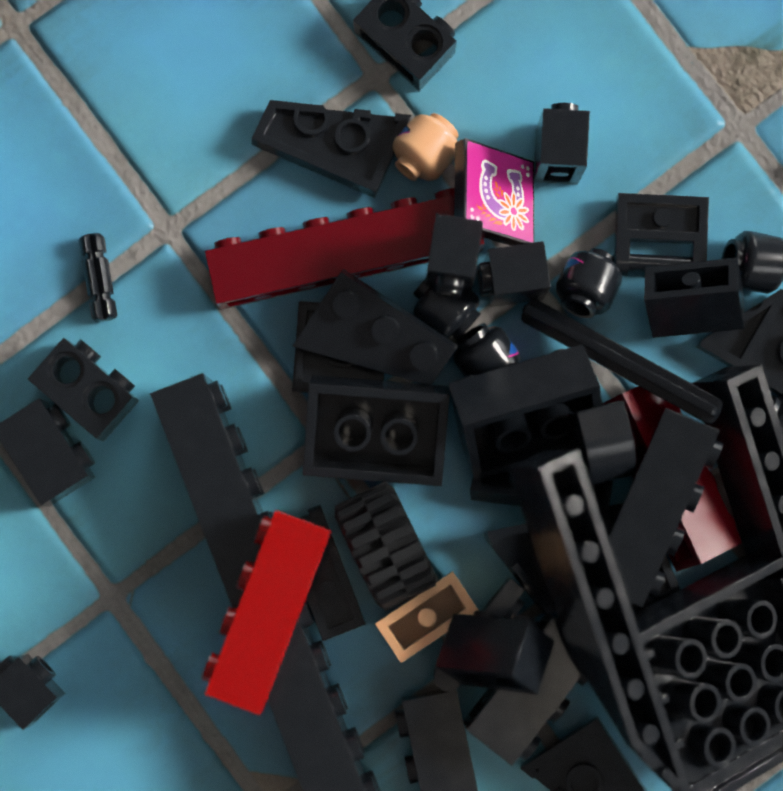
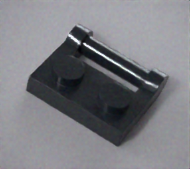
(659, 221)

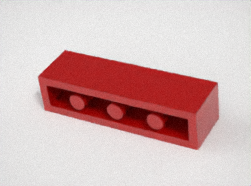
(267, 612)

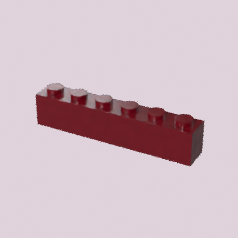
(315, 255)

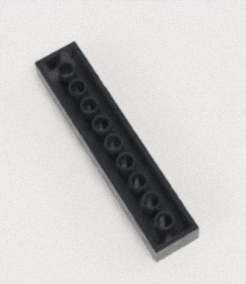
(230, 514)

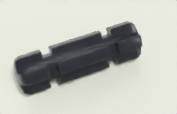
(98, 277)

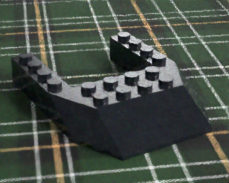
(702, 669)

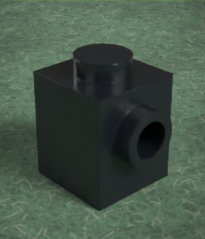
(27, 689)

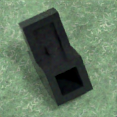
(604, 442)

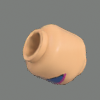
(425, 147)

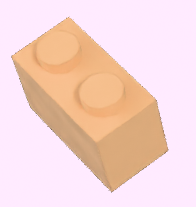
(425, 617)

